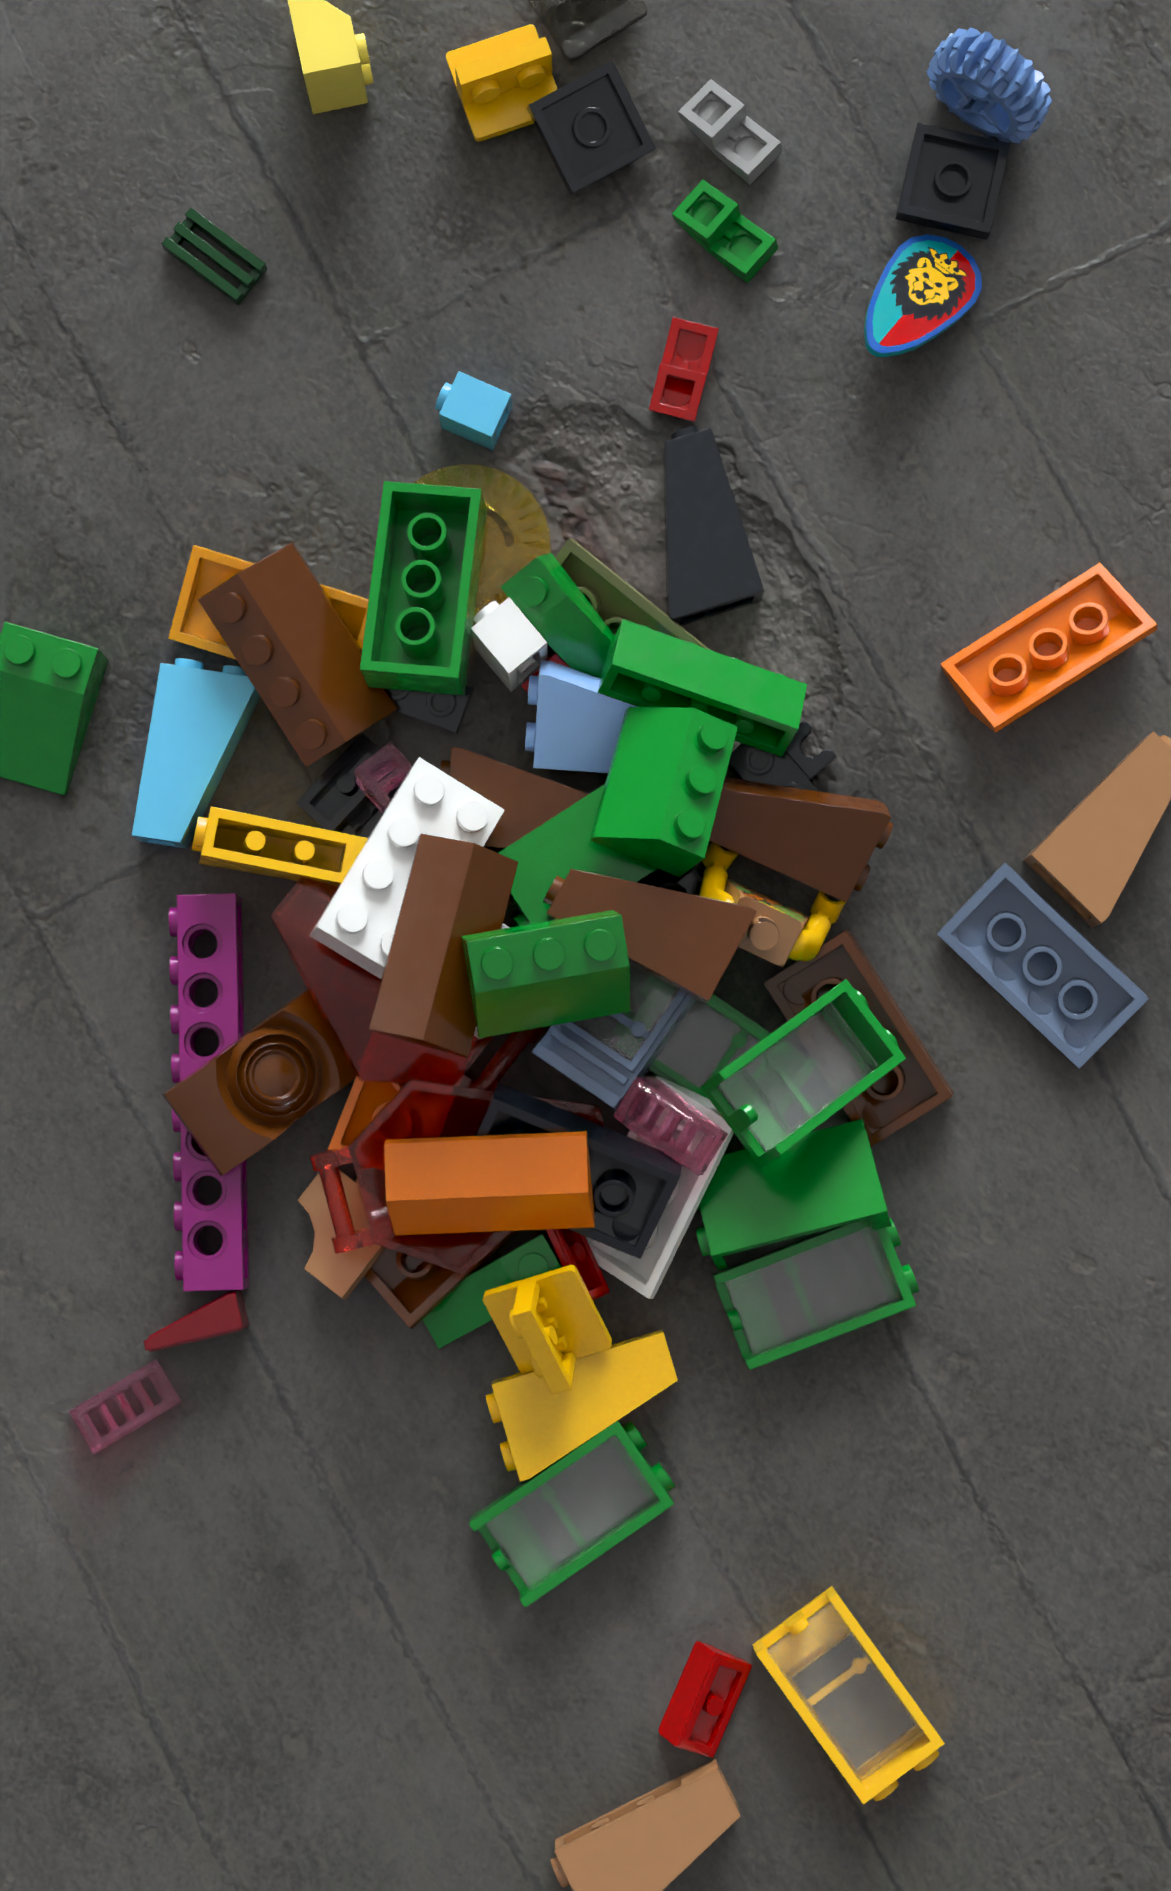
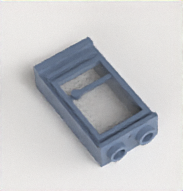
(617, 1048)

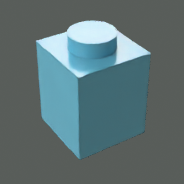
(474, 409)

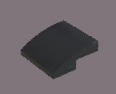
(336, 799)

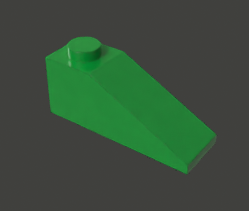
(561, 614)
(464, 1307)

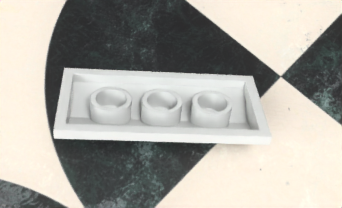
(648, 1272)

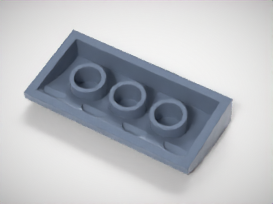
(1042, 965)

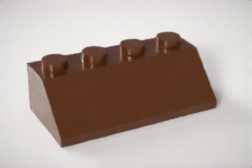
(297, 653)

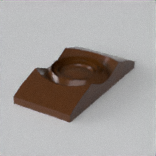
(262, 1083)

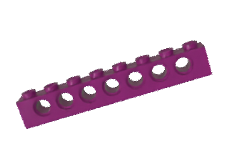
(191, 918)

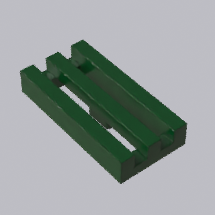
(184, 232)

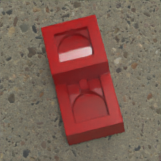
(683, 369)

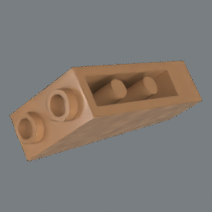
(649, 1837)

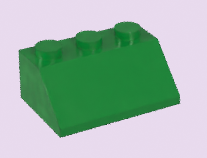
(664, 786)
(548, 973)

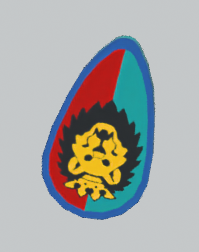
(920, 295)

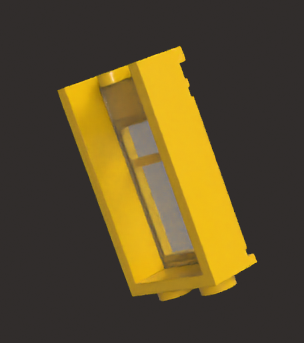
(848, 1696)

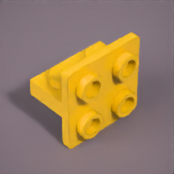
(501, 79)
(548, 1324)

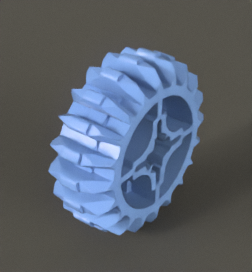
(989, 85)

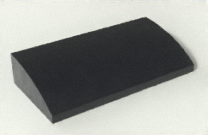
(627, 1176)

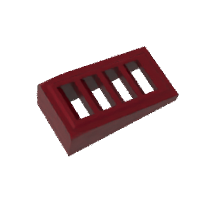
(216, 1318)

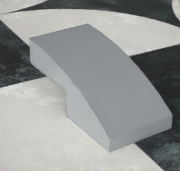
(728, 131)

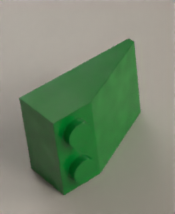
(45, 705)

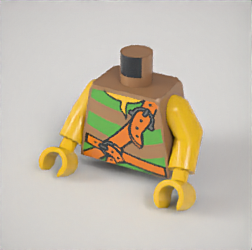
(776, 928)

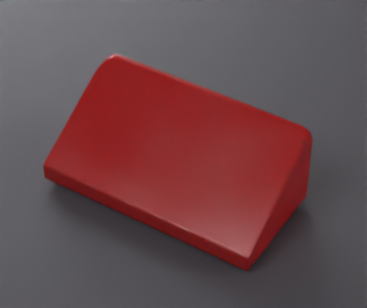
(575, 1250)
(704, 1699)

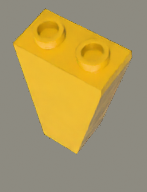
(274, 847)
(603, 1390)

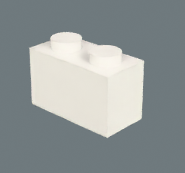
(508, 642)

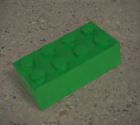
(423, 588)

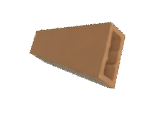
(1106, 833)

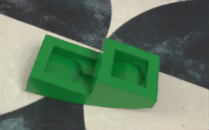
(723, 232)

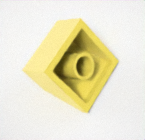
(330, 55)

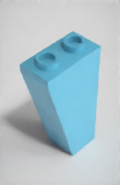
(189, 746)

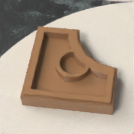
(342, 1270)

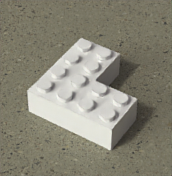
(369, 899)

